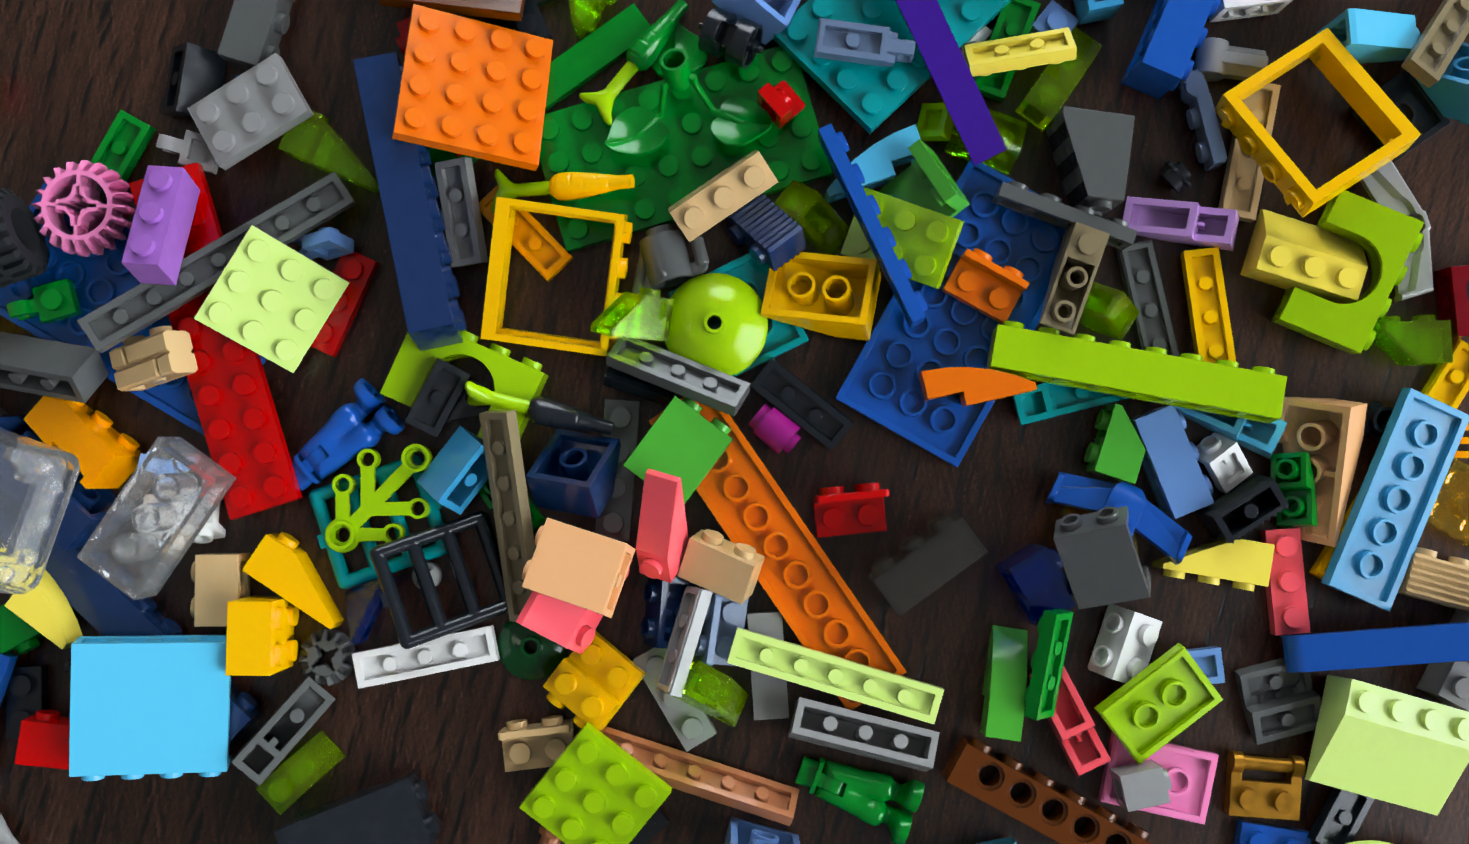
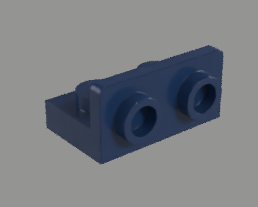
(661, 609)

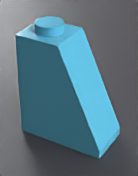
(1375, 34)

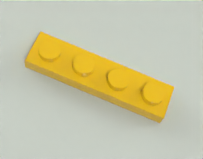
(1207, 304)

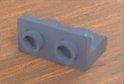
(719, 630)

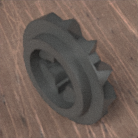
(342, 662)

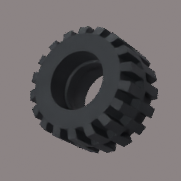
(21, 244)

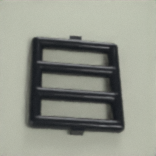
(412, 543)

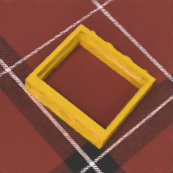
(1355, 87)
(499, 270)

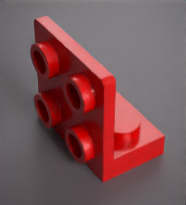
(850, 512)

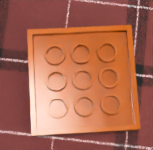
(473, 88)

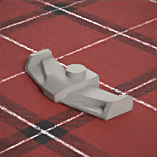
(1390, 190)

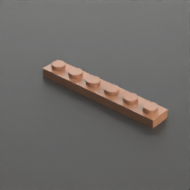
(711, 779)

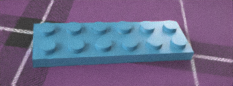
(1396, 499)

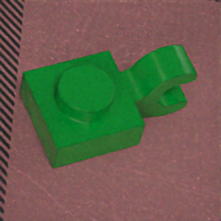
(50, 302)

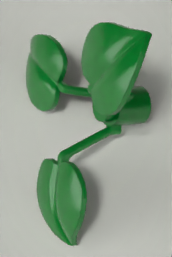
(641, 132)

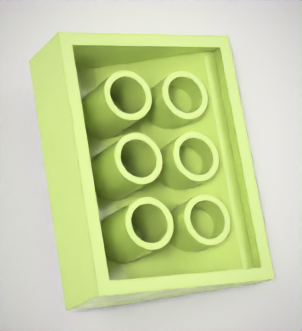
(1388, 745)

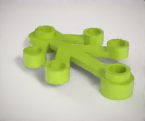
(374, 501)

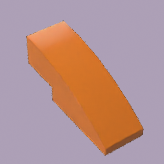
(972, 384)

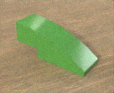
(1005, 683)

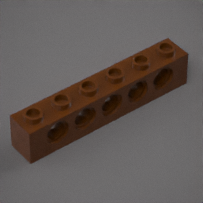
(963, 772)

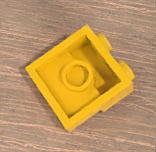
(593, 683)

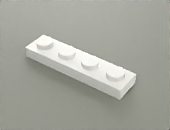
(443, 654)

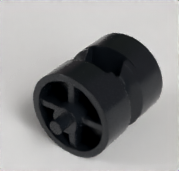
(726, 36)

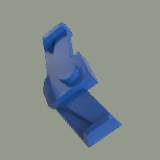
(1143, 516)

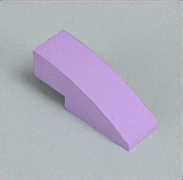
(1182, 222)

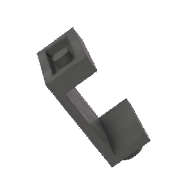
(1101, 558)

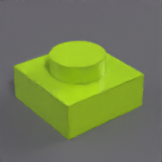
(934, 122)

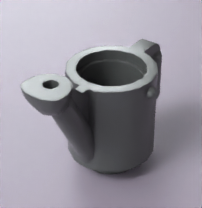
(666, 260)

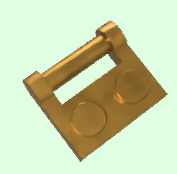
(1263, 797)

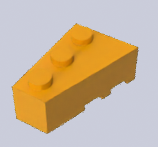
(102, 452)

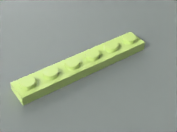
(835, 675)

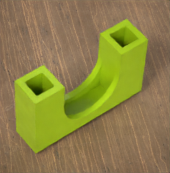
(1387, 240)
(509, 376)

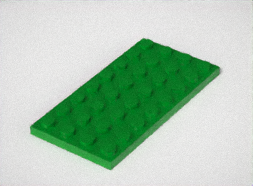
(688, 157)

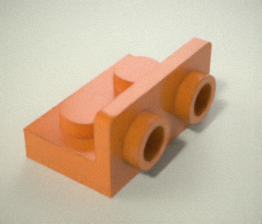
(985, 284)

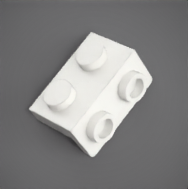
(1124, 644)

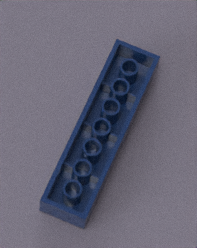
(410, 212)

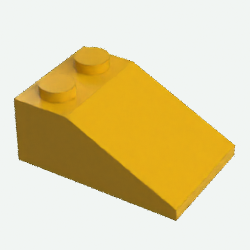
(824, 294)

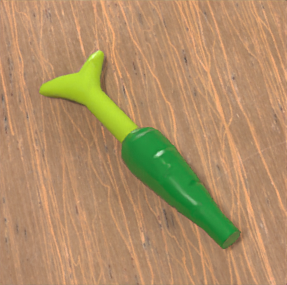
(639, 58)

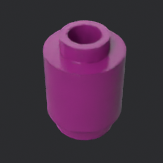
(775, 429)

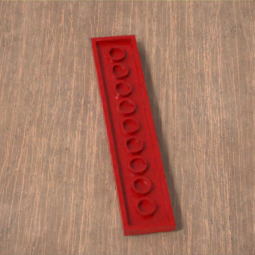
(232, 391)

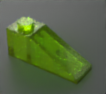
(1058, 82)
(323, 148)

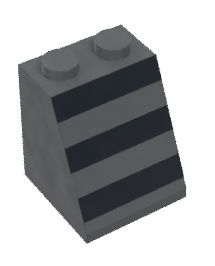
(1092, 156)

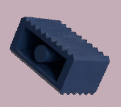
(767, 232)

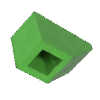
(1117, 447)

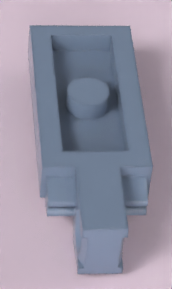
(861, 43)

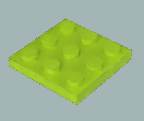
(595, 793)

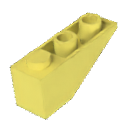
(1242, 562)

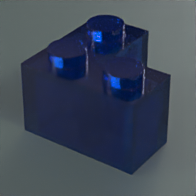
(1037, 580)

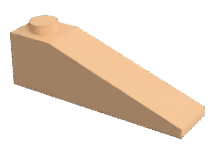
(1333, 437)

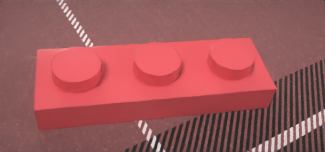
(1287, 584)

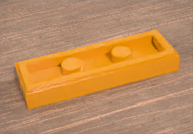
(532, 240)

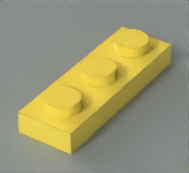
(1020, 52)

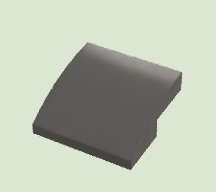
(1277, 701)

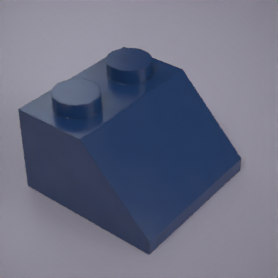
(575, 473)

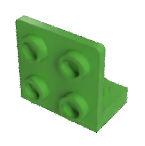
(927, 183)

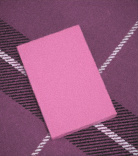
(1190, 774)

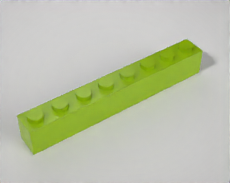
(1137, 373)

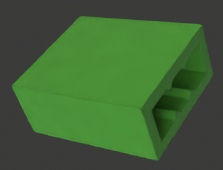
(681, 445)

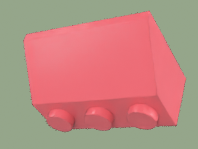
(560, 621)

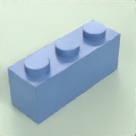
(1172, 462)

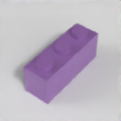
(161, 225)

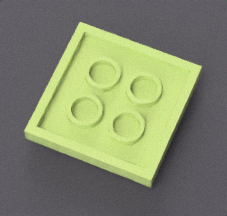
(271, 299)

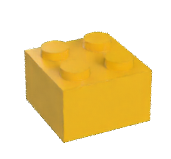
(260, 636)

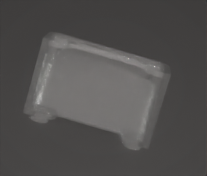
(33, 501)

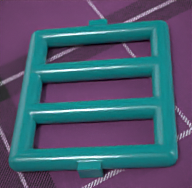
(343, 577)

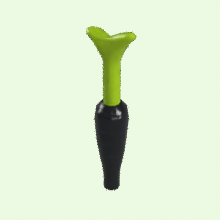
(539, 410)

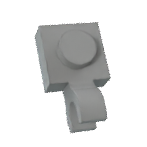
(190, 149)

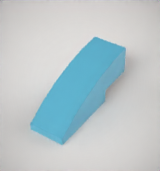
(879, 160)
(1250, 434)

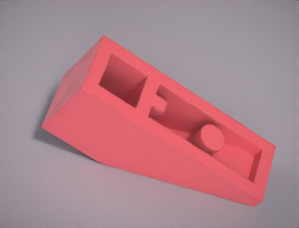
(661, 526)

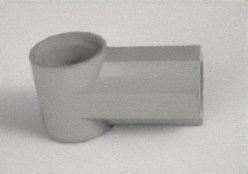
(1222, 61)

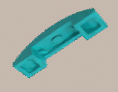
(1056, 400)

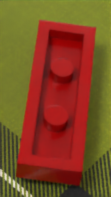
(359, 273)

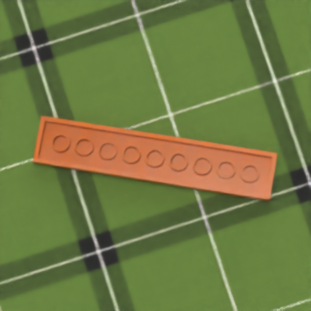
(795, 566)

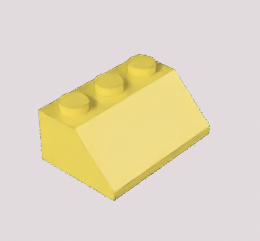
(1304, 257)

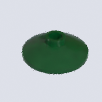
(523, 663)

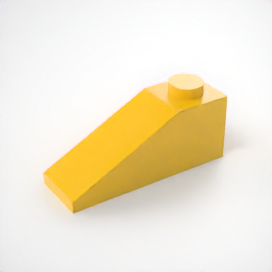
(291, 574)

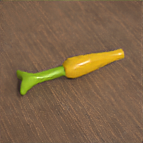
(563, 186)

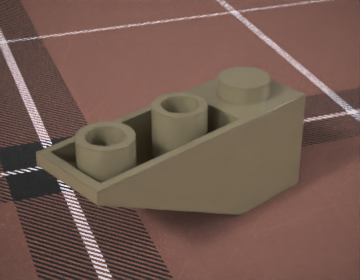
(1072, 276)

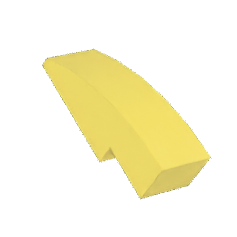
(47, 612)

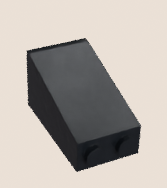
(377, 815)

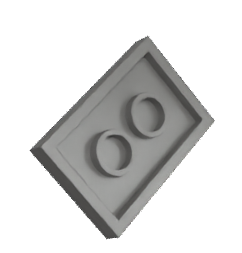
(250, 111)

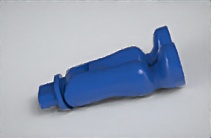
(346, 435)

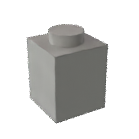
(1141, 785)

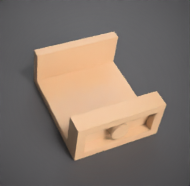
(578, 567)

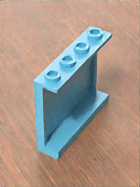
(149, 706)

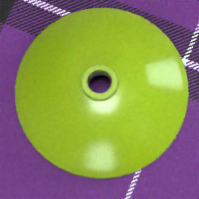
(742, 328)

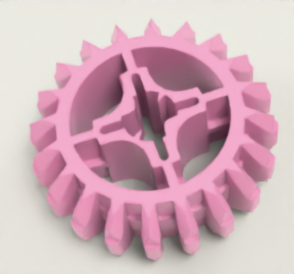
(76, 190)

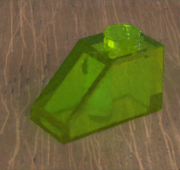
(818, 219)
(1108, 311)
(637, 316)
(714, 693)
(300, 773)

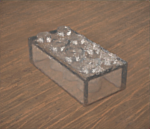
(156, 517)

